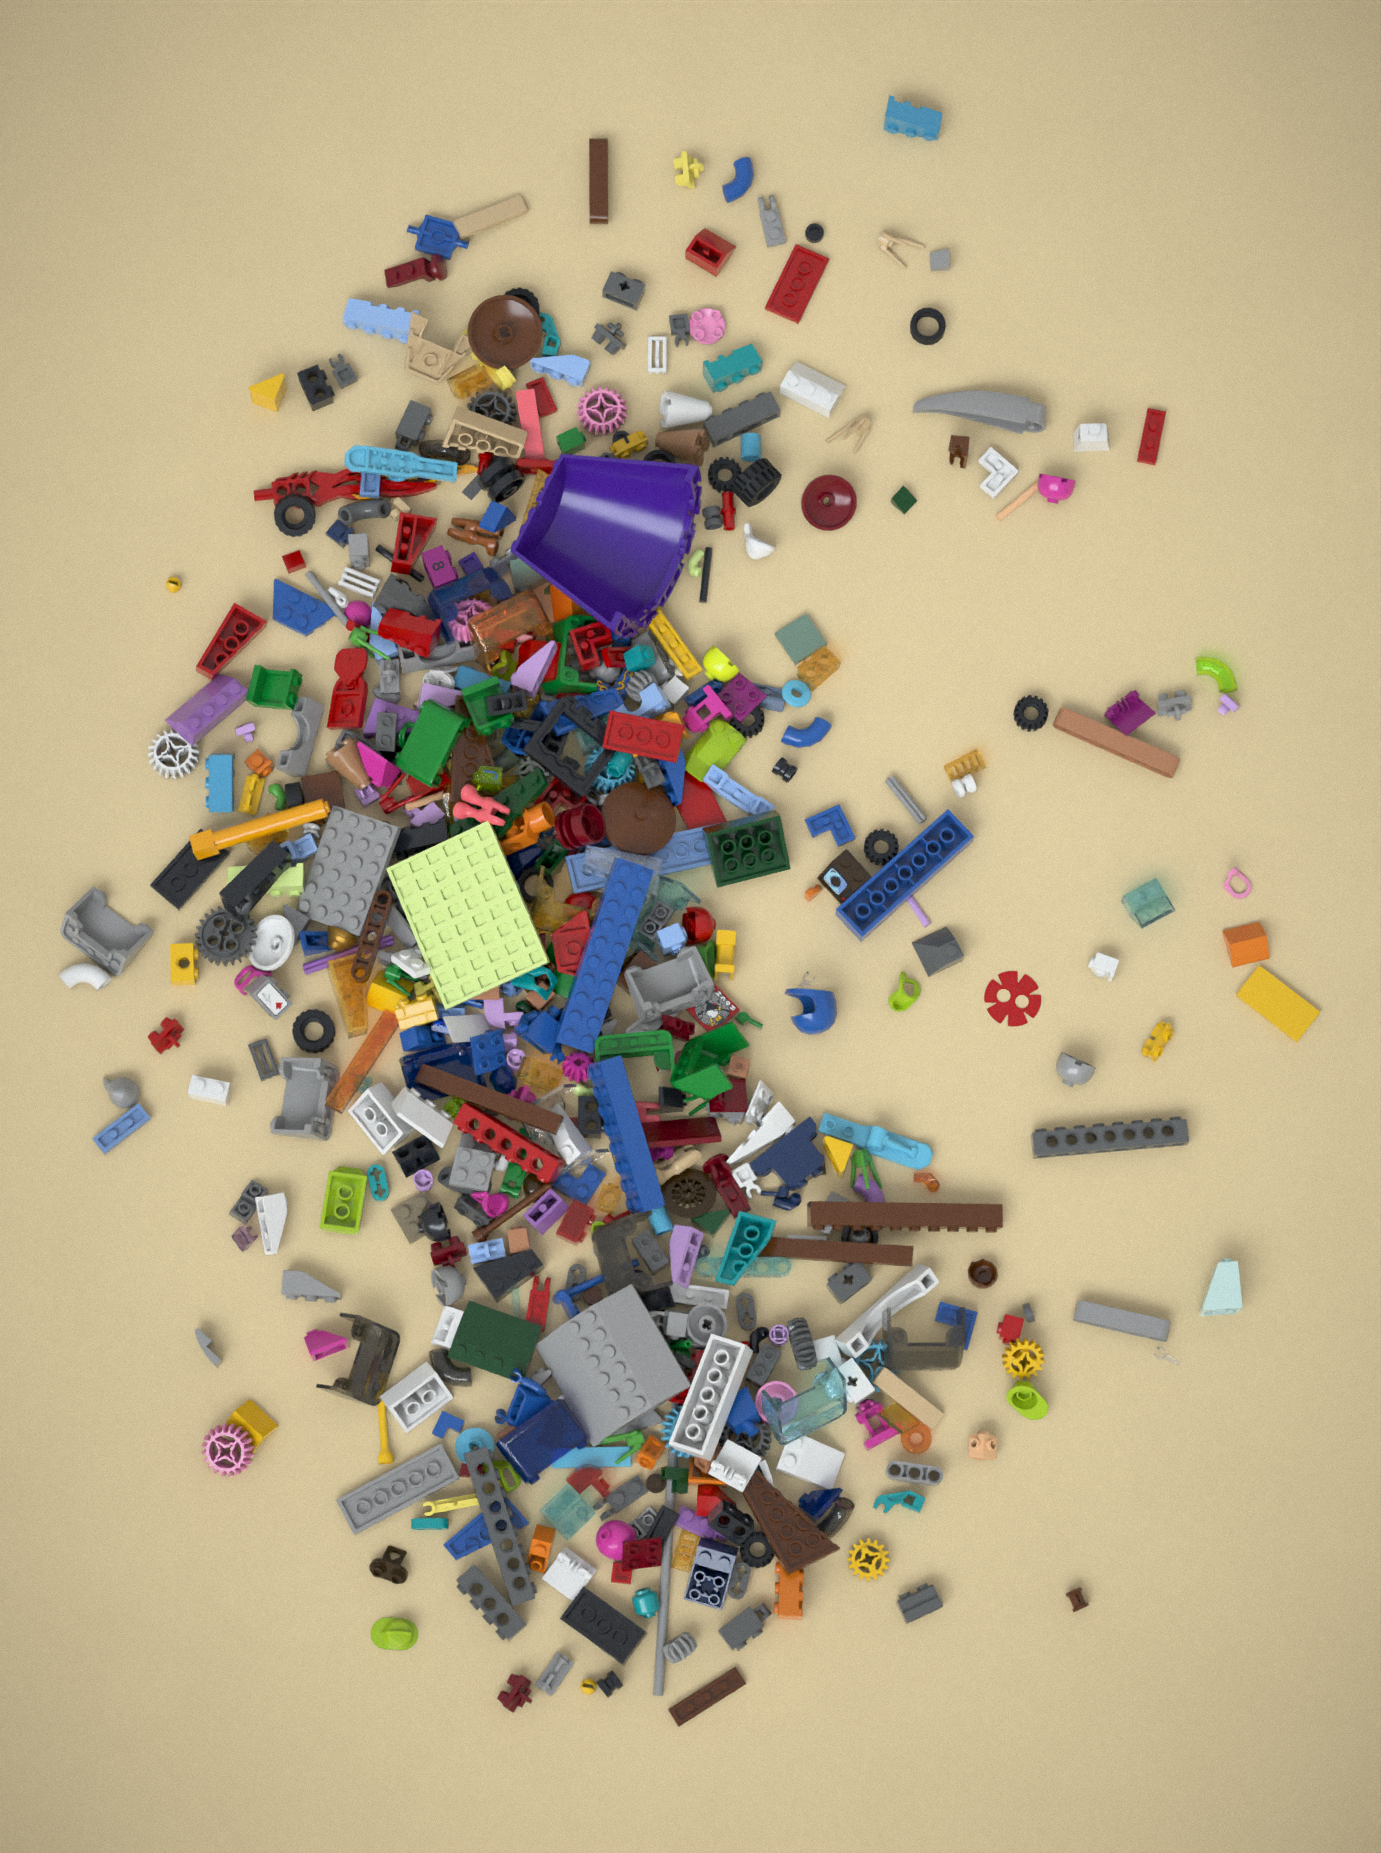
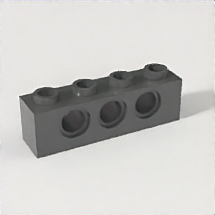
(475, 1576)

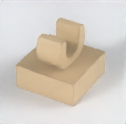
(399, 506)

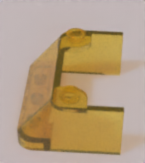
(550, 914)

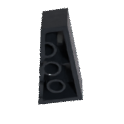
(415, 840)
(255, 880)

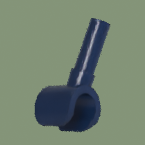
(782, 1193)

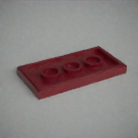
(681, 1132)

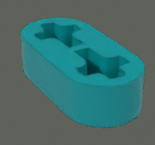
(373, 1184)
(429, 1524)

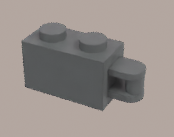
(413, 425)
(743, 1627)

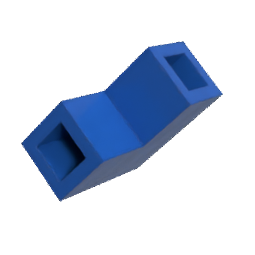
(445, 1422)

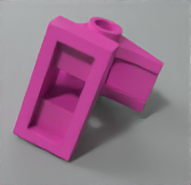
(714, 704)
(866, 1410)

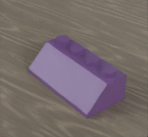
(207, 708)

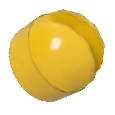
(172, 587)
(588, 1691)

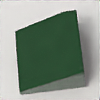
(903, 500)

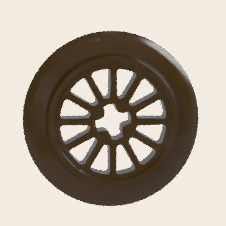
(695, 1177)

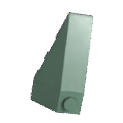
(524, 577)

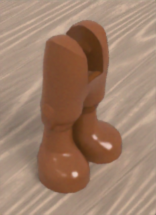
(471, 536)

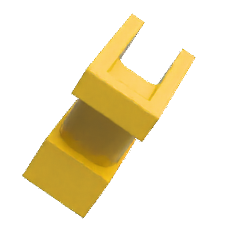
(725, 952)

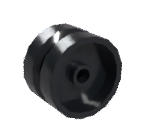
(501, 480)

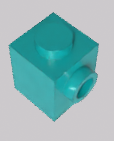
(639, 658)

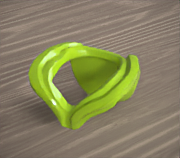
(506, 658)
(899, 999)
(500, 1465)

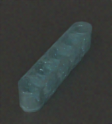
(752, 1272)

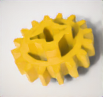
(1029, 1363)
(863, 1547)

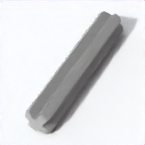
(906, 799)

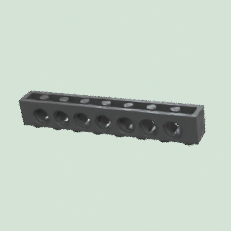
(1042, 1150)
(527, 1591)

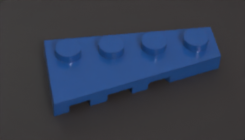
(597, 703)
(475, 1534)

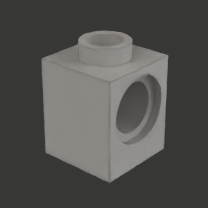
(674, 1324)

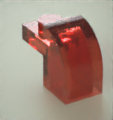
(588, 1475)

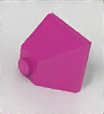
(377, 767)
(323, 1343)

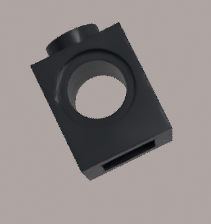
(658, 1300)

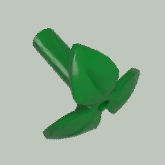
(680, 1347)

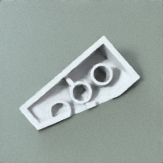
(773, 1128)

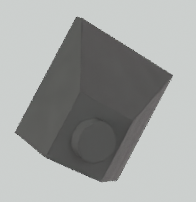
(938, 951)

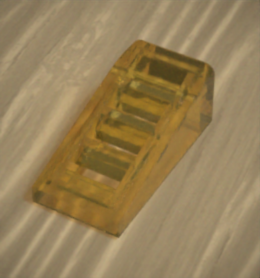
(975, 768)
(679, 1564)

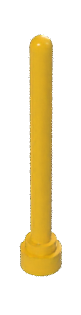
(385, 1455)

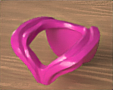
(254, 972)
(494, 1204)

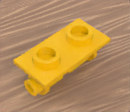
(636, 443)
(251, 794)
(1154, 1048)

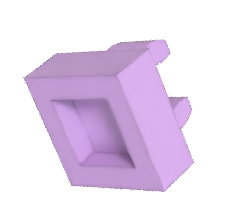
(1228, 704)
(245, 731)
(367, 795)
(510, 1041)

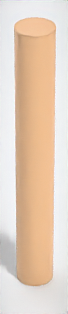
(1019, 500)
(423, 801)

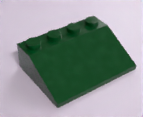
(746, 848)
(494, 1341)

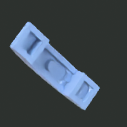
(735, 793)

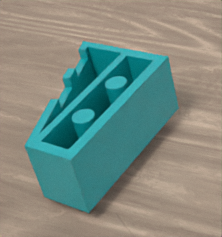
(732, 368)

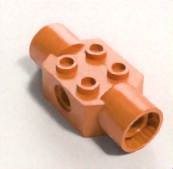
(527, 828)

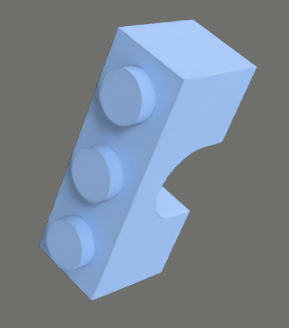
(653, 703)

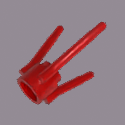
(389, 804)

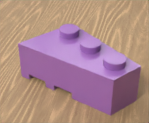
(404, 715)

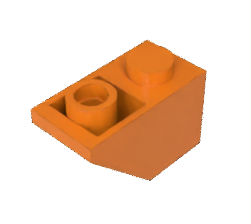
(540, 1548)

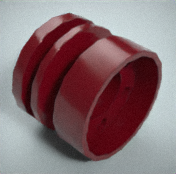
(579, 826)

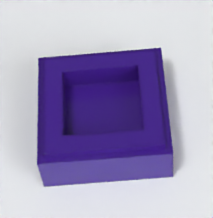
(470, 564)

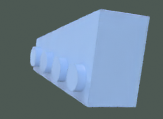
(378, 319)

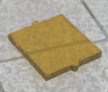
(898, 1418)

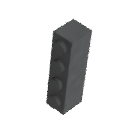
(742, 418)

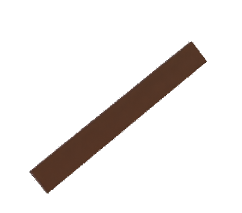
(489, 1099)
(839, 1251)

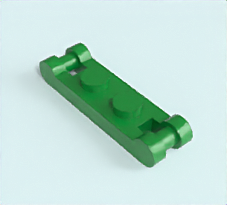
(514, 1174)

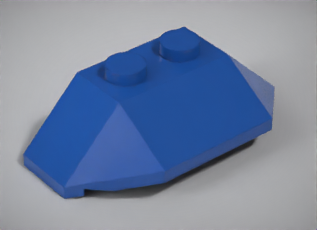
(516, 738)

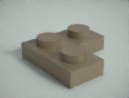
(408, 1214)

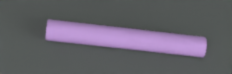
(918, 911)

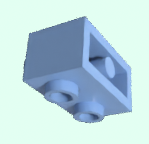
(671, 939)

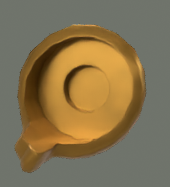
(340, 939)

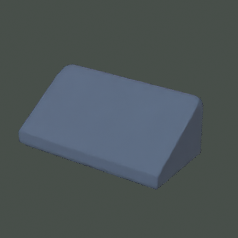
(774, 699)

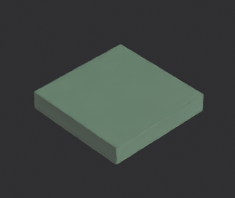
(800, 639)

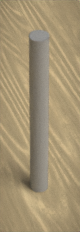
(328, 599)

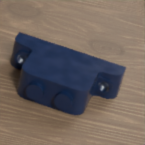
(792, 1158)

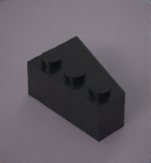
(508, 1273)

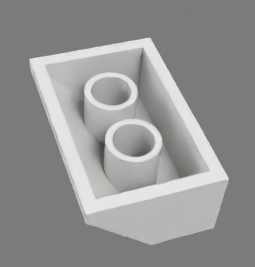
(812, 389)
(423, 1115)
(379, 1119)
(416, 1397)

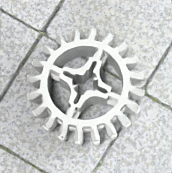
(167, 757)

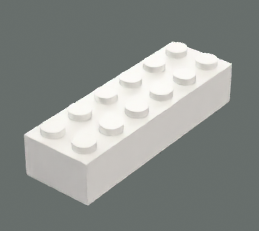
(710, 1397)

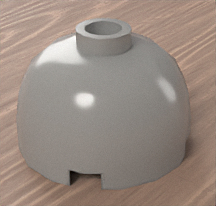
(1073, 1070)
(448, 1283)

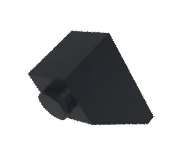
(671, 1100)

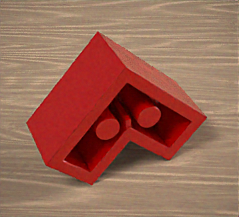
(586, 641)
(559, 795)

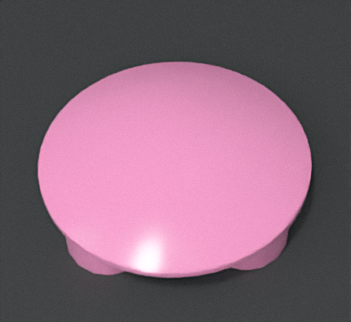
(707, 326)

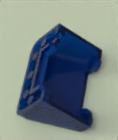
(450, 1058)
(543, 1440)

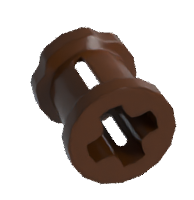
(1077, 1599)

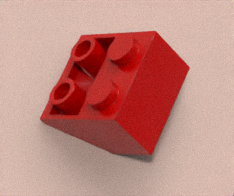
(709, 251)

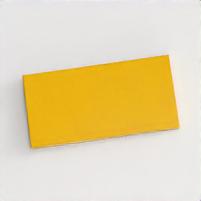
(1278, 1004)

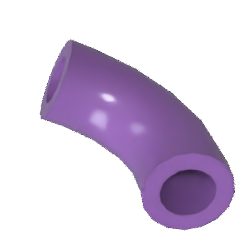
(873, 1194)

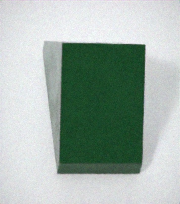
(553, 858)
(711, 1221)

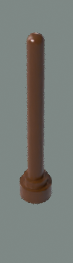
(482, 1233)

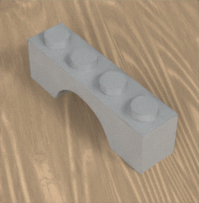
(441, 656)
(307, 717)

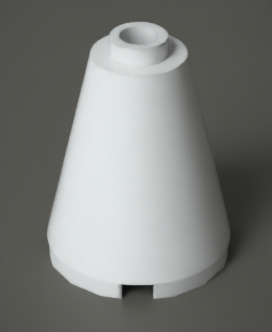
(682, 409)

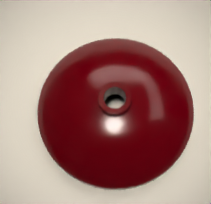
(839, 508)

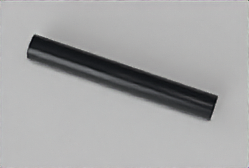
(388, 555)
(705, 575)

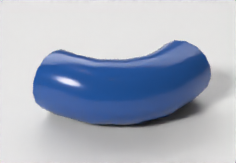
(742, 180)
(808, 736)

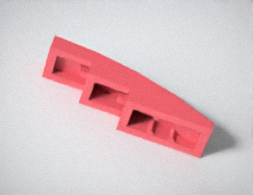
(530, 422)

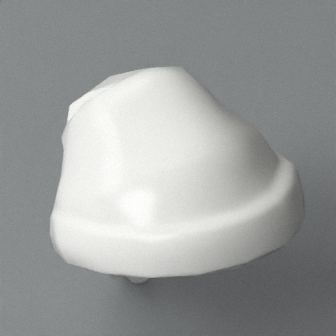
(755, 547)

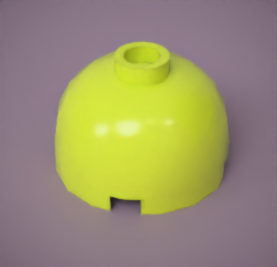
(718, 665)

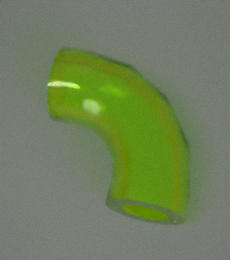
(1217, 670)

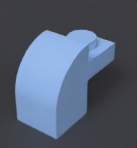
(301, 848)

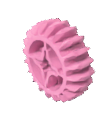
(619, 409)
(466, 610)
(233, 1455)

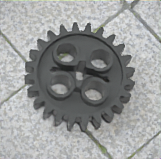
(209, 932)

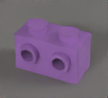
(546, 1211)

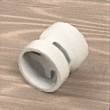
(964, 785)

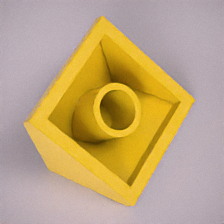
(269, 392)
(385, 995)
(838, 1154)
(253, 1421)

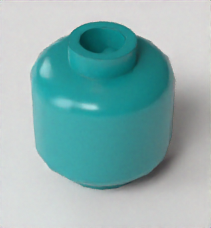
(646, 1602)

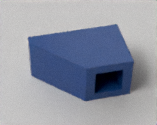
(421, 1038)

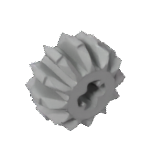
(638, 683)
(679, 1647)

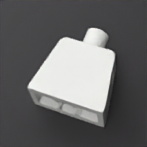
(1091, 437)

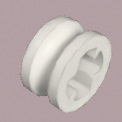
(311, 828)

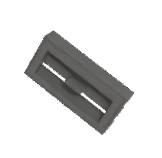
(269, 1074)

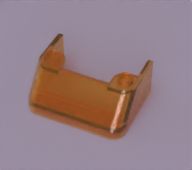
(506, 623)

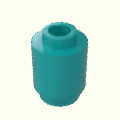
(619, 763)

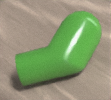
(277, 790)

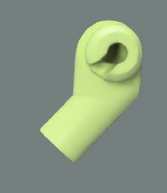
(693, 561)
(581, 1090)

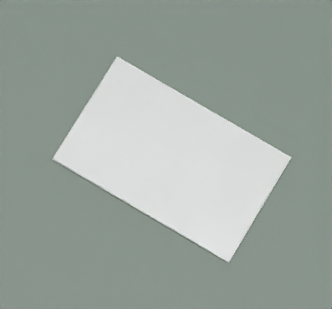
(465, 1026)

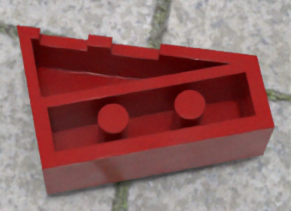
(411, 539)
(410, 631)

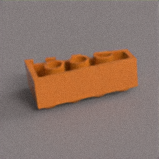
(789, 1594)

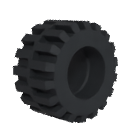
(756, 482)

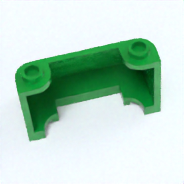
(431, 742)

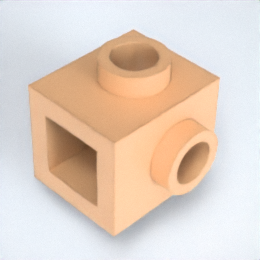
(982, 1446)

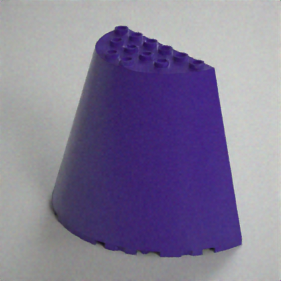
(613, 535)

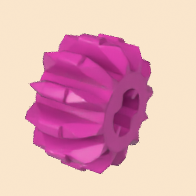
(576, 1066)

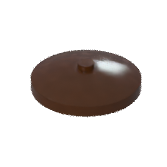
(504, 332)
(638, 818)

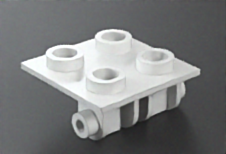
(759, 1104)
(734, 1465)
(569, 1573)

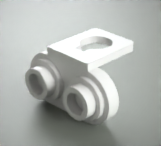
(440, 677)

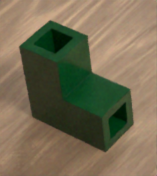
(679, 1478)

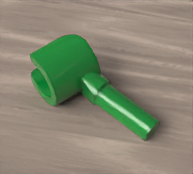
(743, 1017)

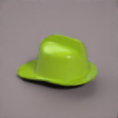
(1027, 1400)
(394, 1633)

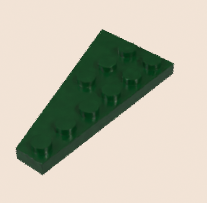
(514, 797)

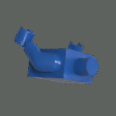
(539, 1030)
(527, 1401)

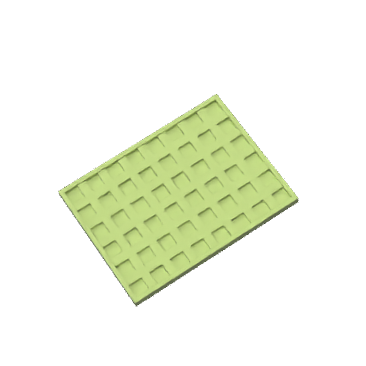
(468, 915)

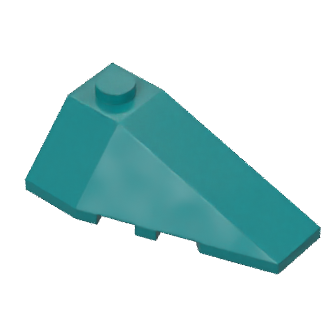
(746, 1242)

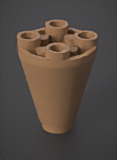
(684, 444)
(349, 763)

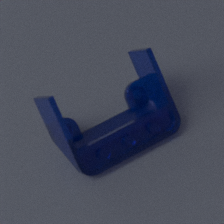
(443, 598)

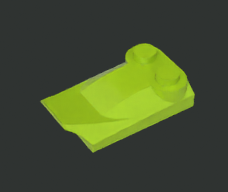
(716, 747)
(344, 1201)

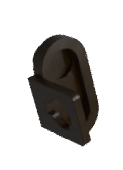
(388, 1568)

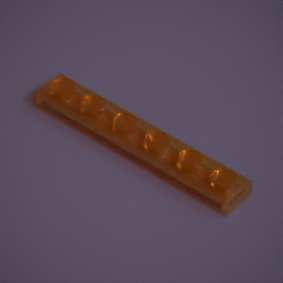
(362, 1062)

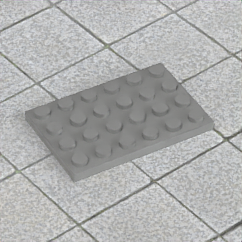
(347, 870)

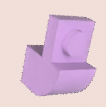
(430, 813)
(497, 1018)

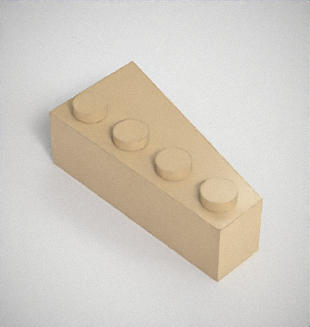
(484, 434)

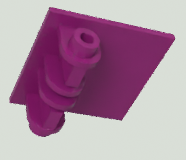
(741, 696)
(1129, 713)

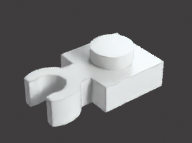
(744, 1178)

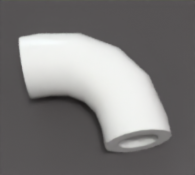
(85, 973)

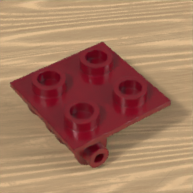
(731, 1100)
(641, 1553)

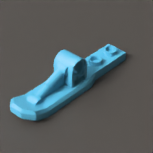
(398, 464)
(878, 1142)

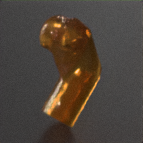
(928, 1179)

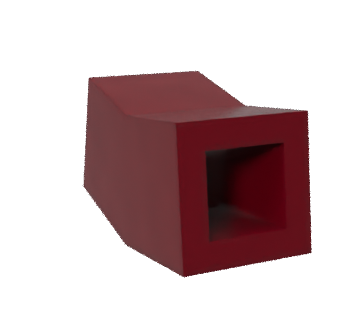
(465, 1473)

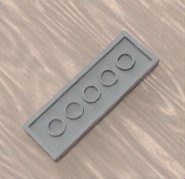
(397, 1489)

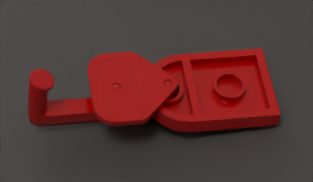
(351, 688)

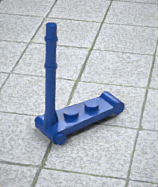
(564, 1296)

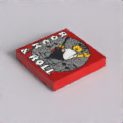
(715, 1011)

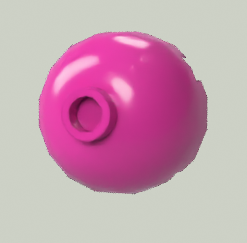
(1055, 487)
(611, 1536)

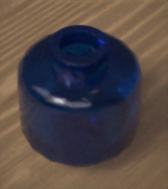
(503, 1079)

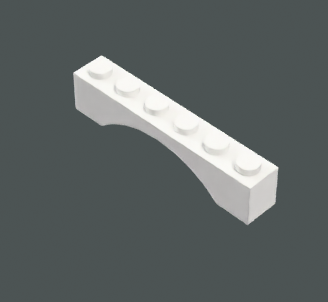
(909, 1288)

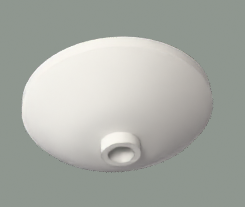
(273, 943)

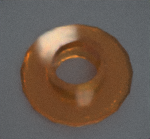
(922, 1446)

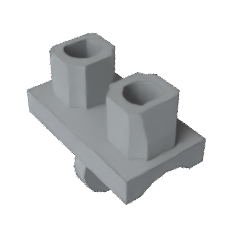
(389, 677)
(1174, 706)

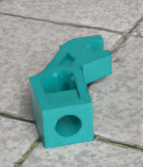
(549, 328)
(897, 1498)

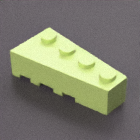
(289, 883)

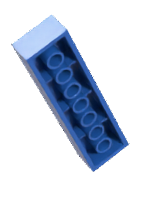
(904, 875)
(625, 1135)

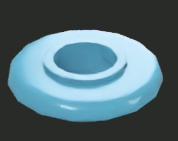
(799, 686)

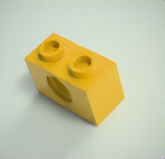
(180, 953)

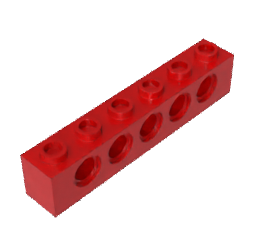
(551, 1163)

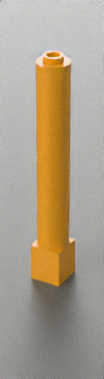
(209, 843)

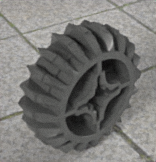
(495, 397)
(802, 1343)
(762, 1446)

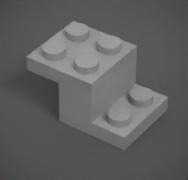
(472, 1165)

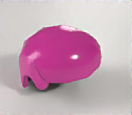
(359, 612)

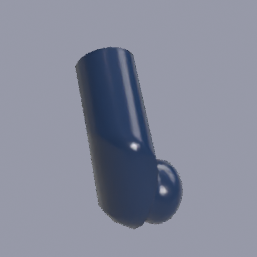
(788, 1204)

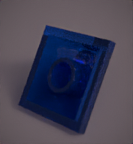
(818, 1502)

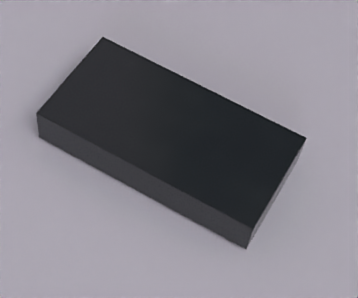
(663, 1524)

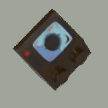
(844, 876)

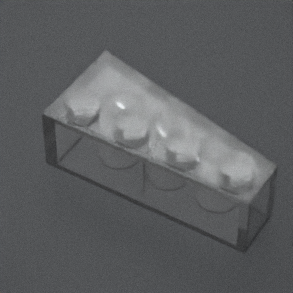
(600, 860)

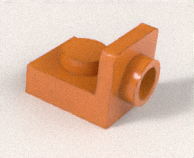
(259, 764)
(650, 1452)

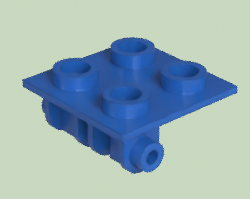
(488, 1051)

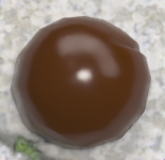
(982, 1274)

